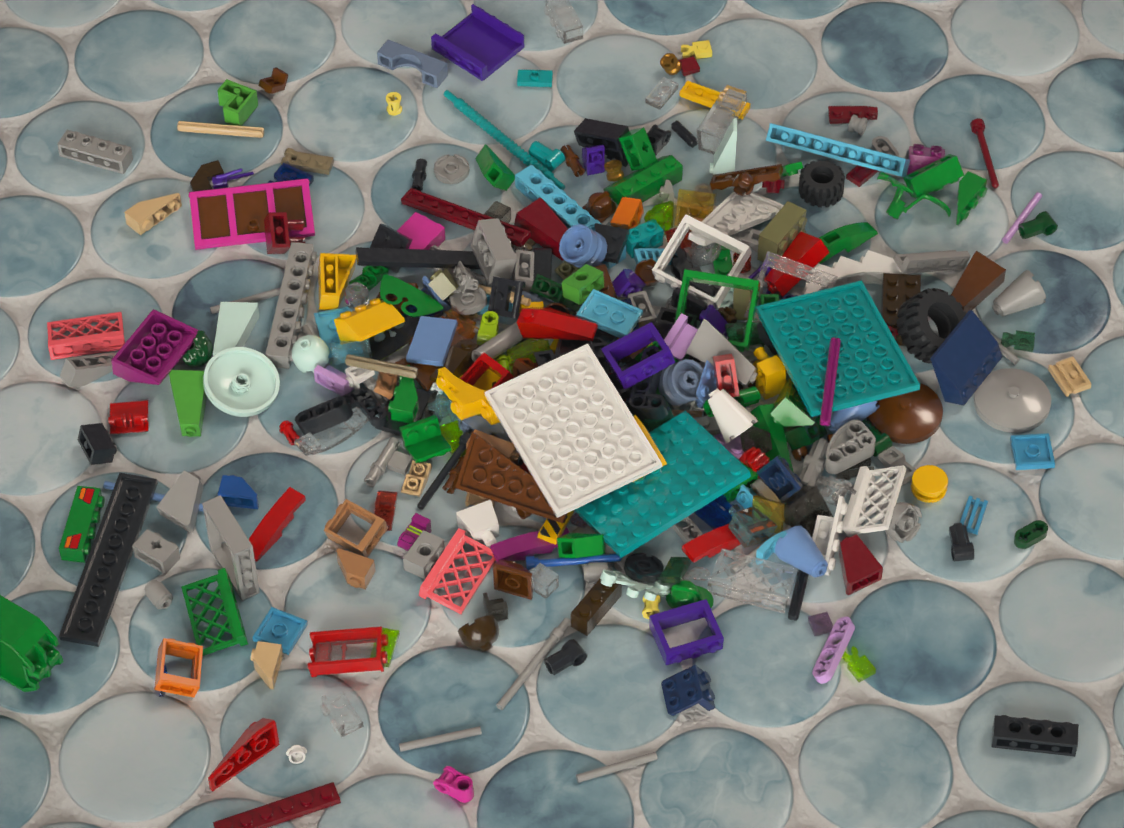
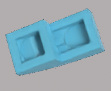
(768, 546)

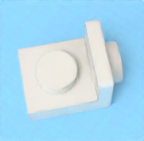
(357, 375)

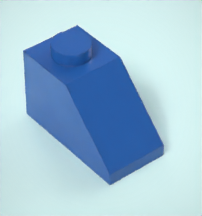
(237, 492)

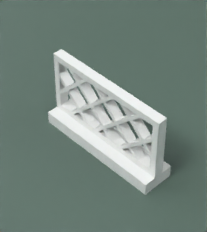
(865, 485)

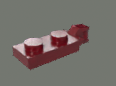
(843, 114)

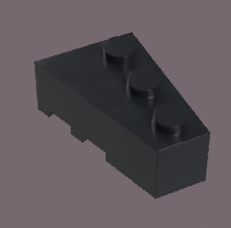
(597, 132)

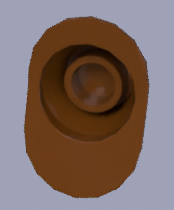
(600, 206)

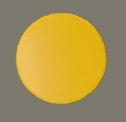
(929, 483)

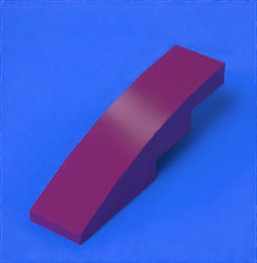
(523, 545)

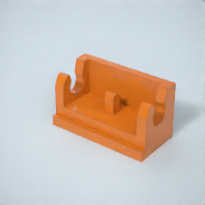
(628, 213)

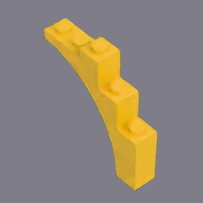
(465, 398)

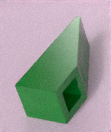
(494, 169)
(970, 190)
(405, 403)

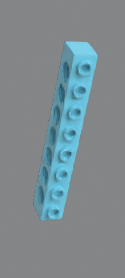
(838, 150)
(535, 185)

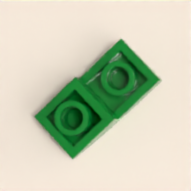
(370, 276)

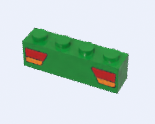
(81, 524)

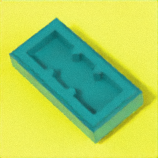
(535, 78)

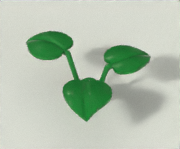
(897, 205)

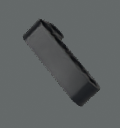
(643, 398)

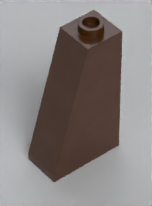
(978, 281)

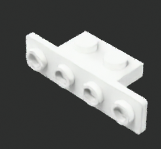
(827, 533)

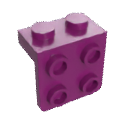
(922, 156)

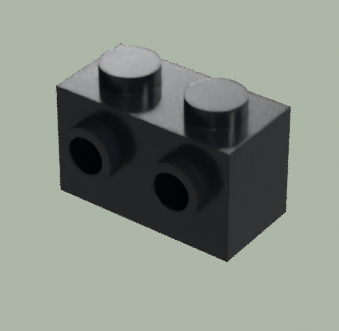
(96, 443)

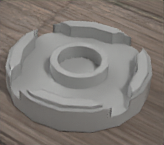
(451, 169)
(468, 302)

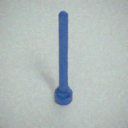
(532, 562)

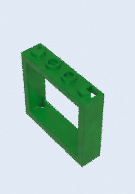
(726, 281)

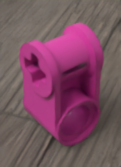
(452, 782)

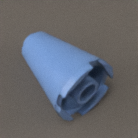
(858, 412)
(801, 552)

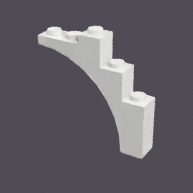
(868, 270)

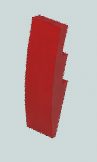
(273, 523)
(710, 543)

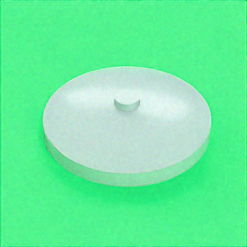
(241, 381)

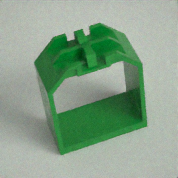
(25, 647)

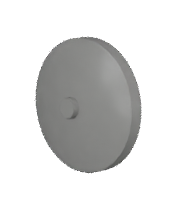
(1012, 400)

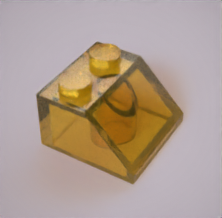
(694, 204)

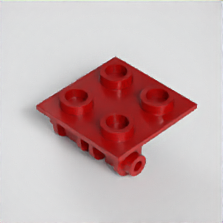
(129, 417)

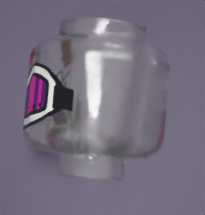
(356, 295)

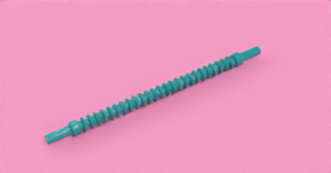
(500, 137)

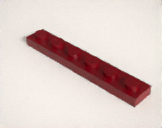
(284, 809)

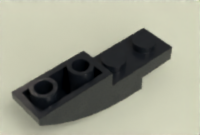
(680, 263)

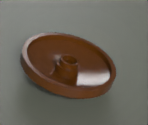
(909, 416)

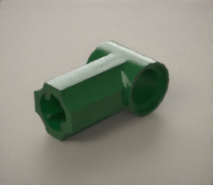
(1041, 224)
(882, 442)

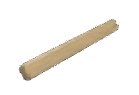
(220, 129)

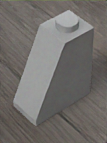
(183, 501)

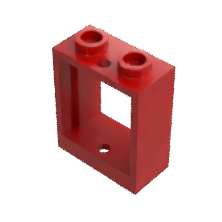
(481, 365)

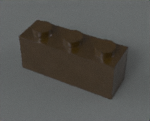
(594, 606)

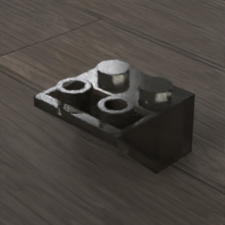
(803, 508)

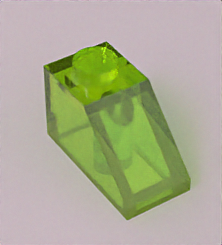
(662, 214)
(526, 350)

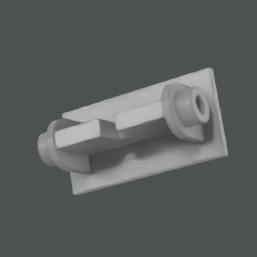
(464, 278)

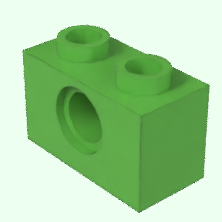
(581, 283)

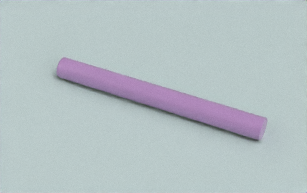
(1022, 217)

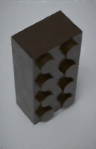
(895, 291)

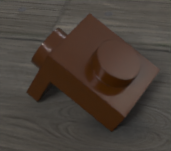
(274, 83)

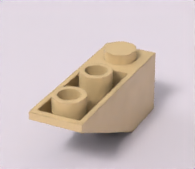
(148, 213)

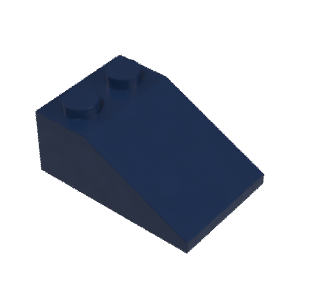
(780, 478)

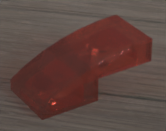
(386, 506)

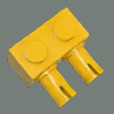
(770, 372)

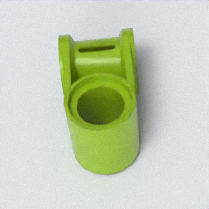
(488, 327)

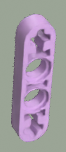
(825, 669)

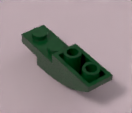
(552, 291)

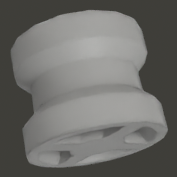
(857, 124)

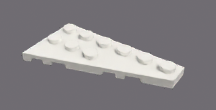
(738, 214)

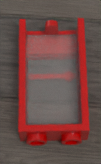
(348, 651)

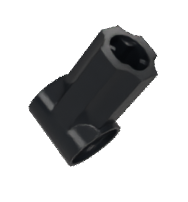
(961, 547)
(570, 654)

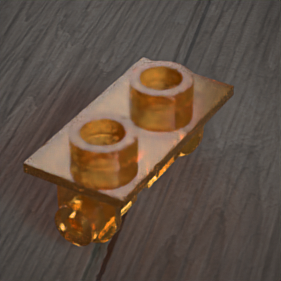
(465, 327)

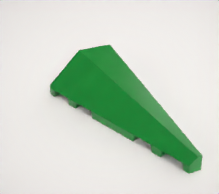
(777, 433)

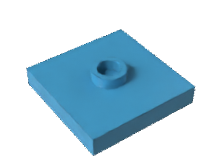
(1032, 451)
(280, 628)

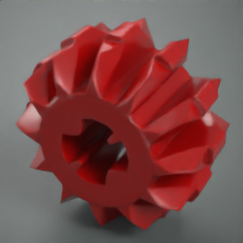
(754, 459)

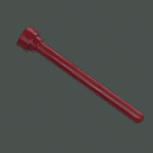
(978, 127)

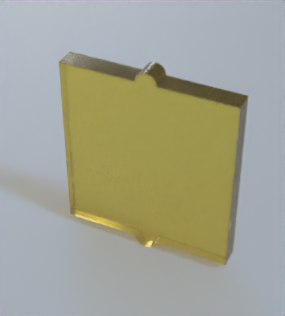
(772, 509)

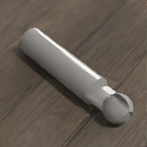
(499, 343)

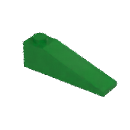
(790, 409)

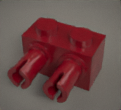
(277, 232)

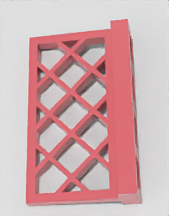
(86, 343)
(442, 567)

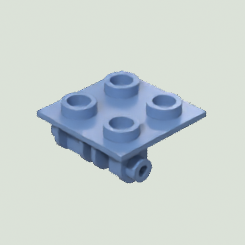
(706, 385)

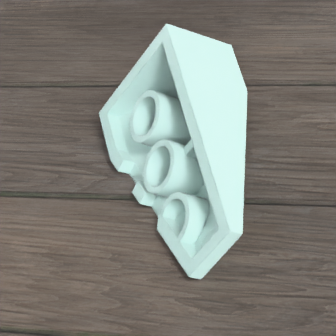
(725, 155)

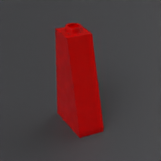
(803, 249)

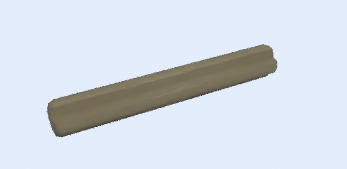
(381, 366)

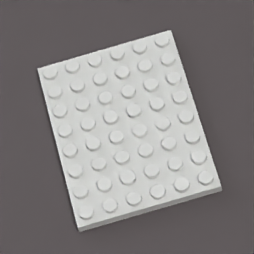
(573, 430)

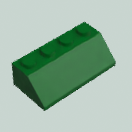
(647, 182)

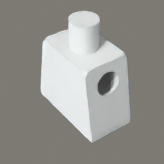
(479, 523)

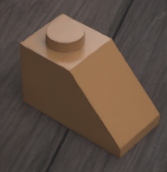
(356, 568)

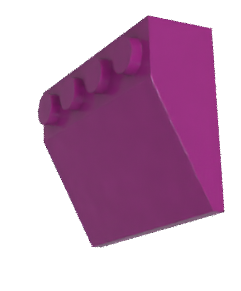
(153, 349)

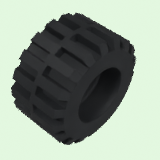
(821, 183)

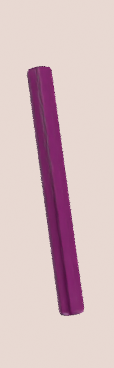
(830, 380)

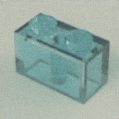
(341, 349)

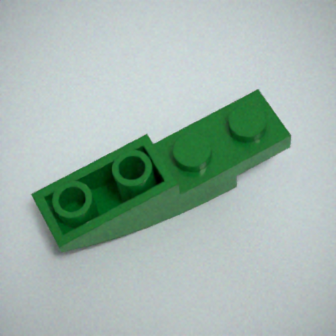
(847, 238)

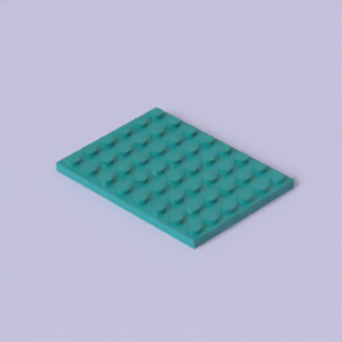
(869, 356)
(694, 475)

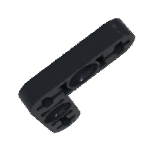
(363, 399)

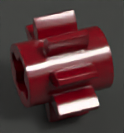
(773, 187)

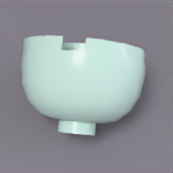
(310, 352)

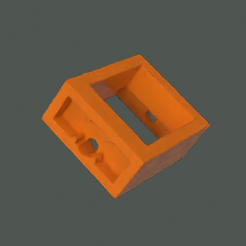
(173, 683)

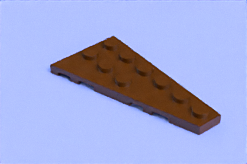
(498, 478)

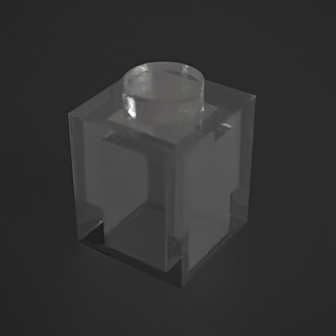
(544, 580)

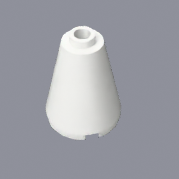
(729, 414)

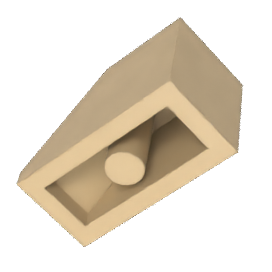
(267, 661)

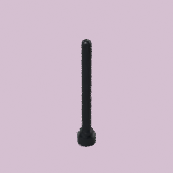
(445, 471)

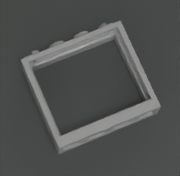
(236, 552)

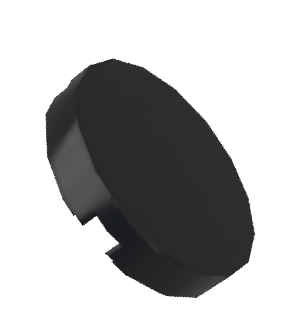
(643, 568)

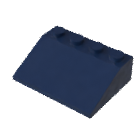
(965, 359)

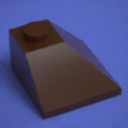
(513, 579)

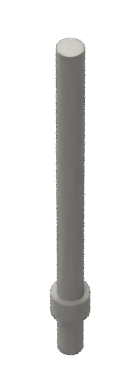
(555, 636)

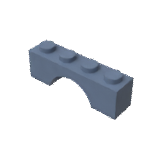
(394, 55)

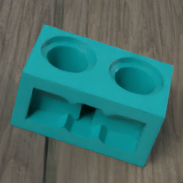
(644, 236)

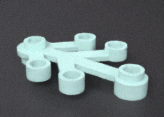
(609, 578)

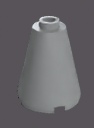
(1019, 295)

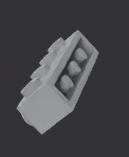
(95, 151)

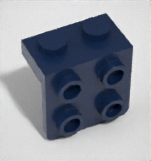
(687, 690)

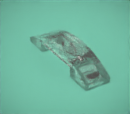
(332, 436)

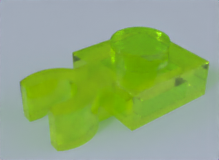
(859, 666)

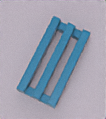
(976, 503)

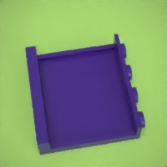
(479, 43)

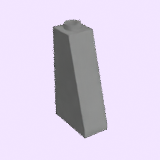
(710, 343)

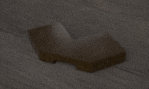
(204, 175)

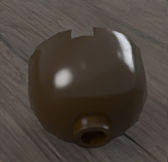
(480, 633)

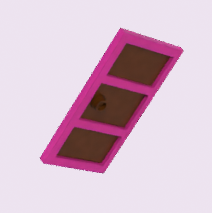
(238, 213)

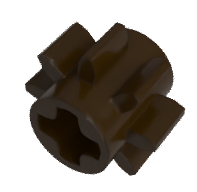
(728, 314)

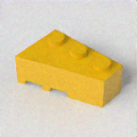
(333, 278)

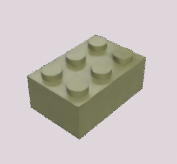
(782, 230)

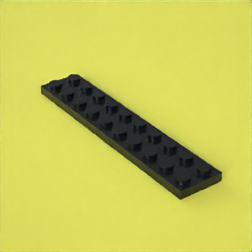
(108, 560)

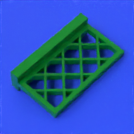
(231, 612)

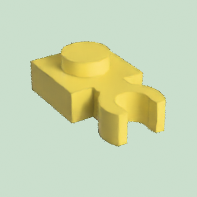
(699, 50)

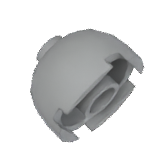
(904, 522)

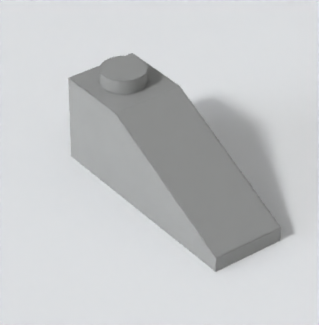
(86, 369)

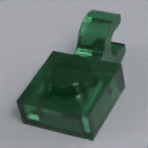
(1021, 340)

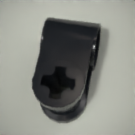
(658, 138)

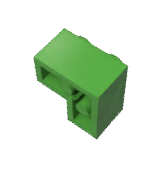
(237, 102)

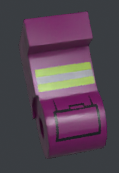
(413, 531)

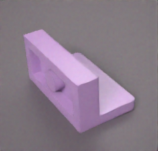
(680, 337)
(332, 379)

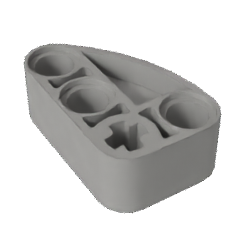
(849, 447)

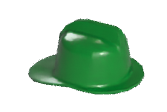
(687, 593)

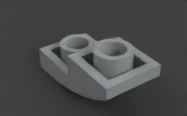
(667, 192)

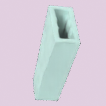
(235, 324)

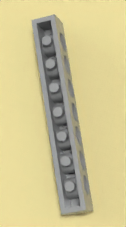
(290, 304)

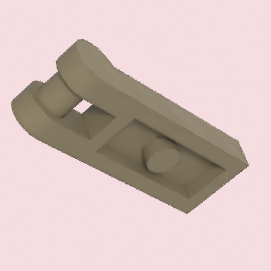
(308, 162)

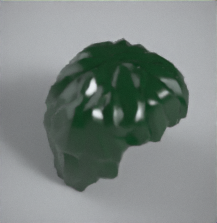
(200, 350)

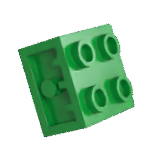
(424, 439)

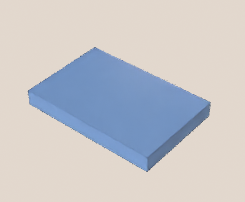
(431, 341)

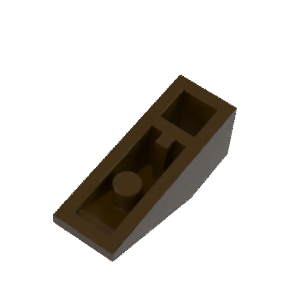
(458, 359)

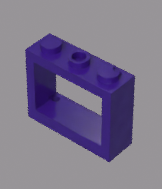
(631, 344)
(683, 615)

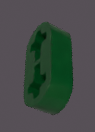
(1032, 536)

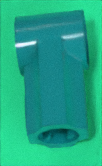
(550, 158)

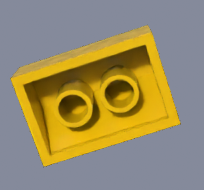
(367, 320)

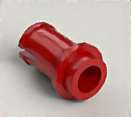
(287, 429)

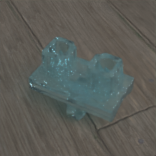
(442, 407)

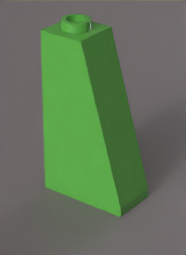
(189, 400)

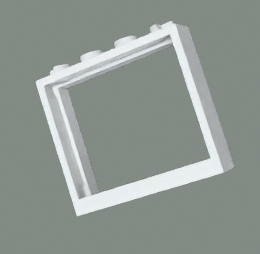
(712, 234)

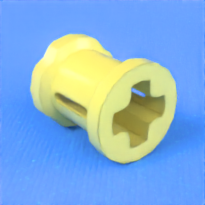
(392, 103)
(650, 607)

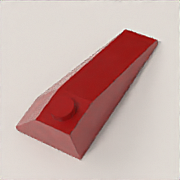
(554, 324)
(251, 746)

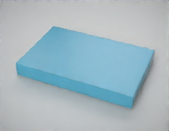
(610, 314)
(326, 325)

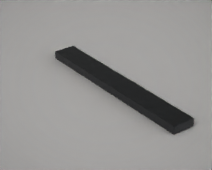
(415, 258)

